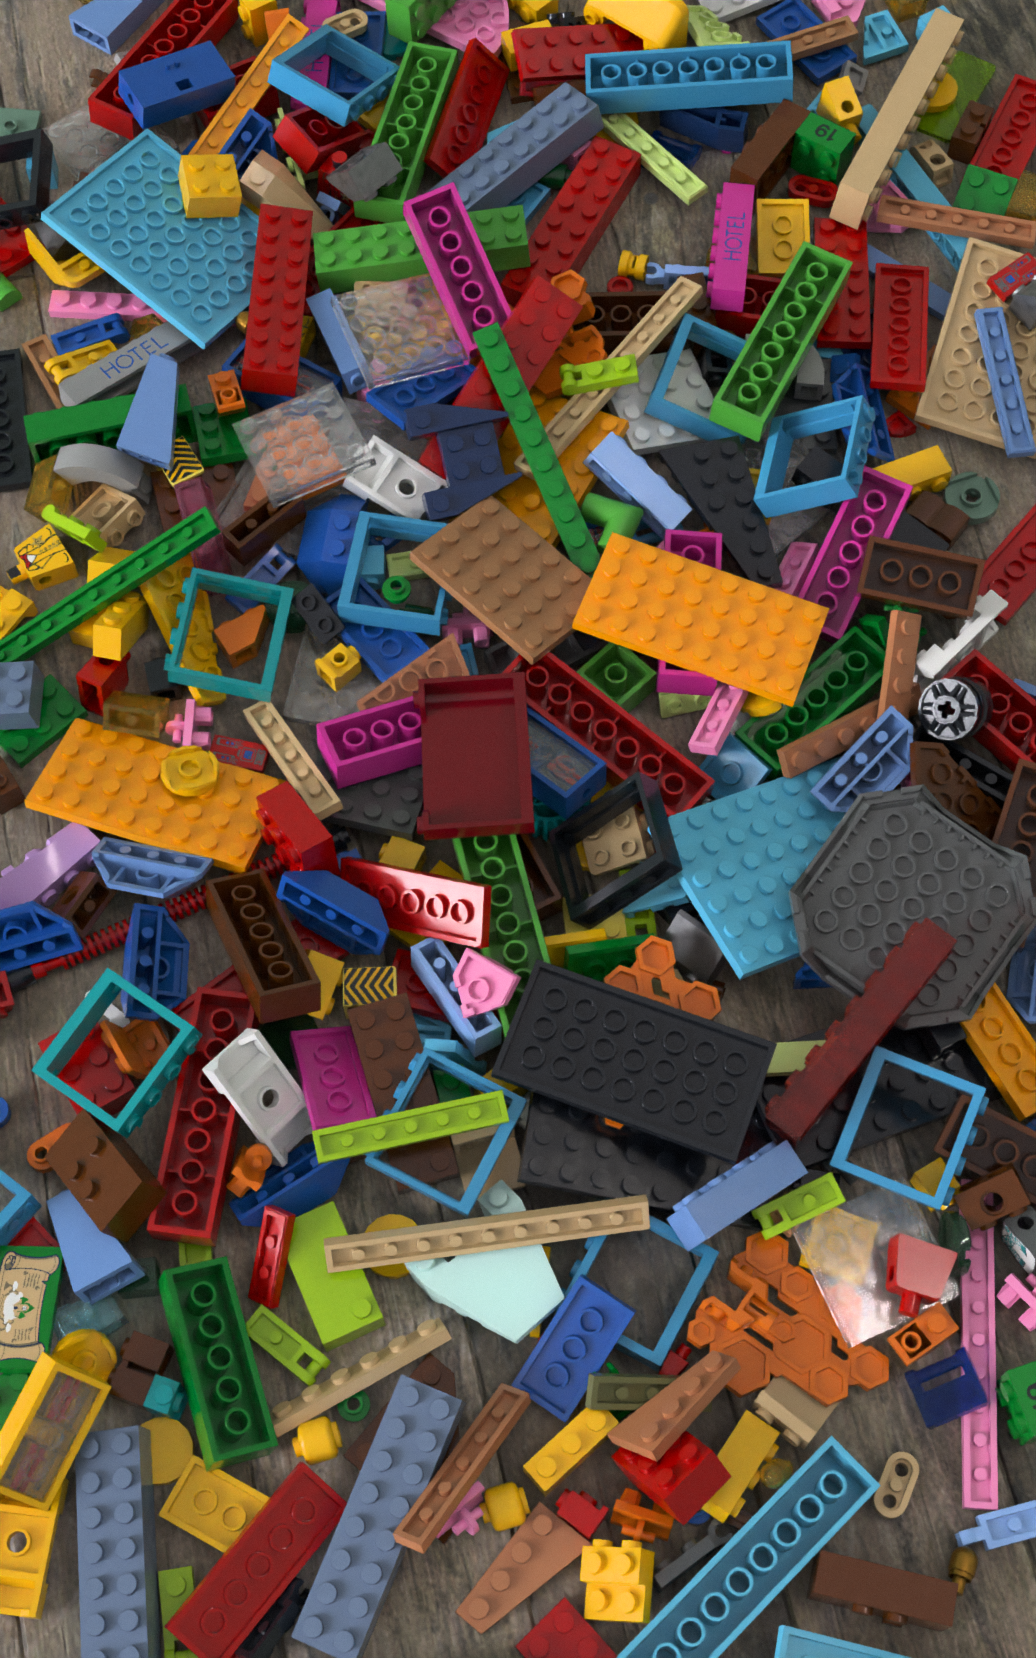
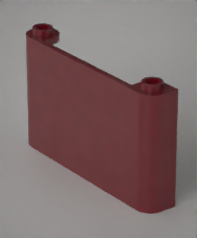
(475, 756)

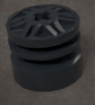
(971, 704)

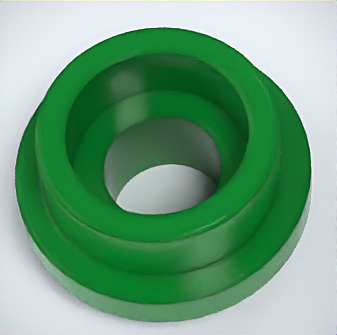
(396, 596)
(358, 1414)

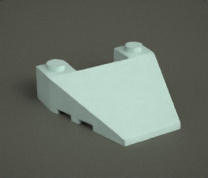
(499, 1288)

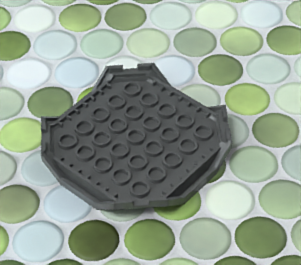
(894, 865)

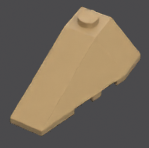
(273, 184)

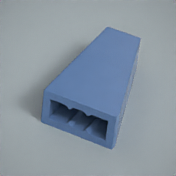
(110, 22)
(335, 340)
(152, 418)
(93, 1260)

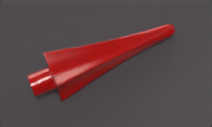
(675, 1362)

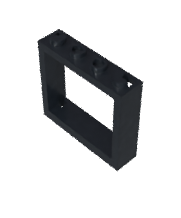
(40, 148)
(635, 883)

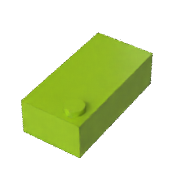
(337, 1301)

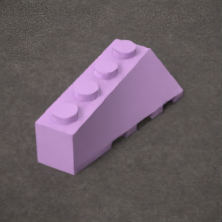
(49, 870)

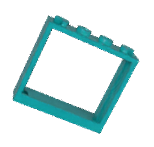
(236, 587)
(80, 1026)

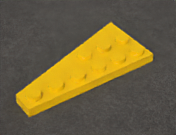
(162, 596)

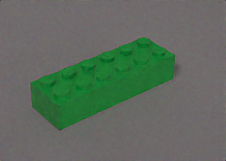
(95, 424)
(830, 689)
(217, 1363)

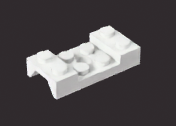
(383, 480)
(976, 632)
(243, 1075)

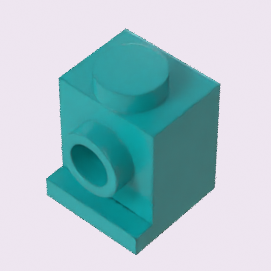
(166, 1398)

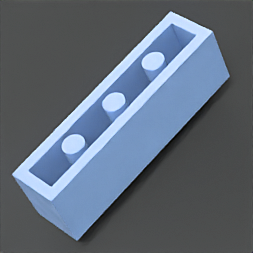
(637, 484)
(435, 969)

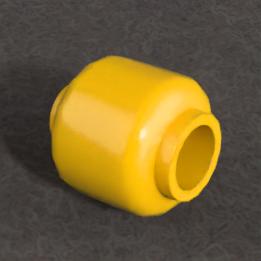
(317, 1440)
(505, 1506)

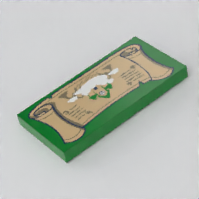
(27, 1304)

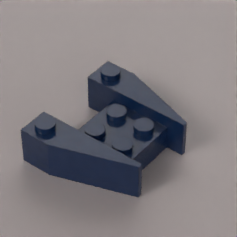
(710, 126)
(467, 455)

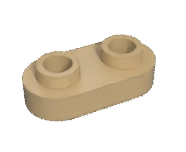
(345, 22)
(896, 1486)

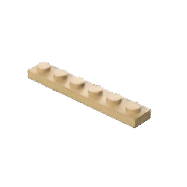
(293, 759)
(367, 1371)

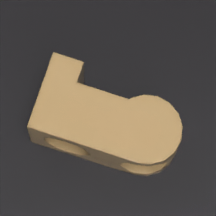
(933, 162)

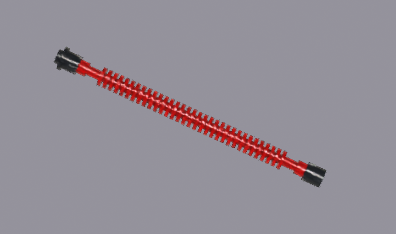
(28, 975)

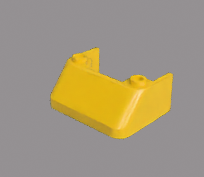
(658, 22)
(65, 273)

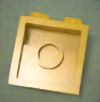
(617, 1581)

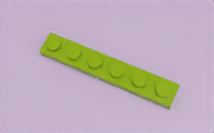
(410, 1126)

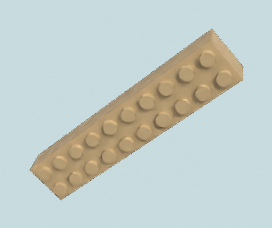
(897, 119)

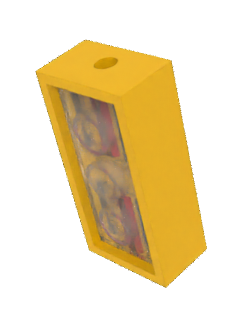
(47, 1429)

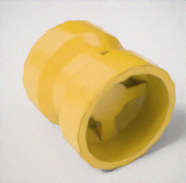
(633, 265)

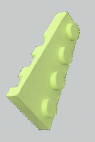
(707, 30)

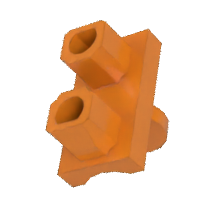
(249, 1169)
(639, 1521)

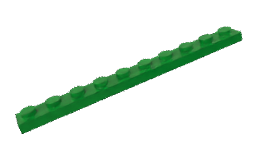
(537, 448)
(109, 586)

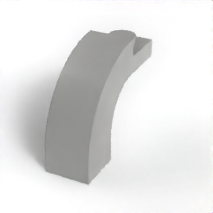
(810, 377)
(106, 465)

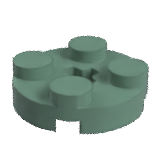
(976, 486)

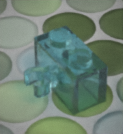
(102, 1316)

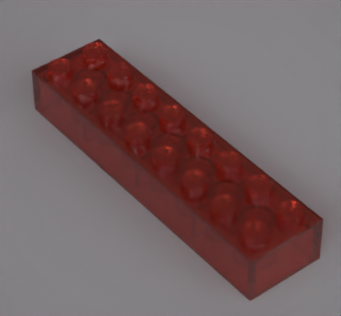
(862, 1029)

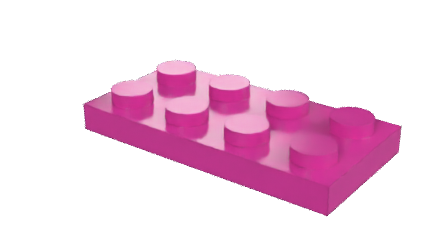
(331, 1076)

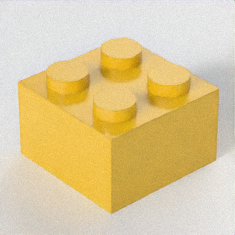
(209, 186)

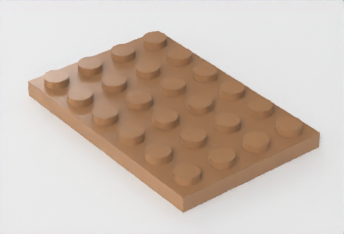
(506, 577)

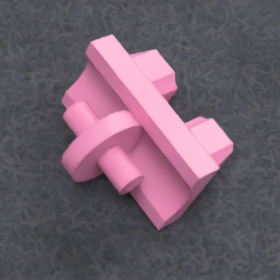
(468, 626)
(188, 729)
(1013, 1291)
(466, 1512)

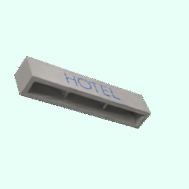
(123, 369)

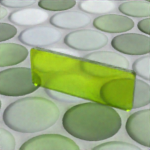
(972, 78)

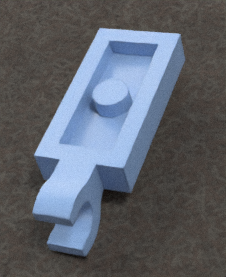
(669, 274)
(1001, 1527)

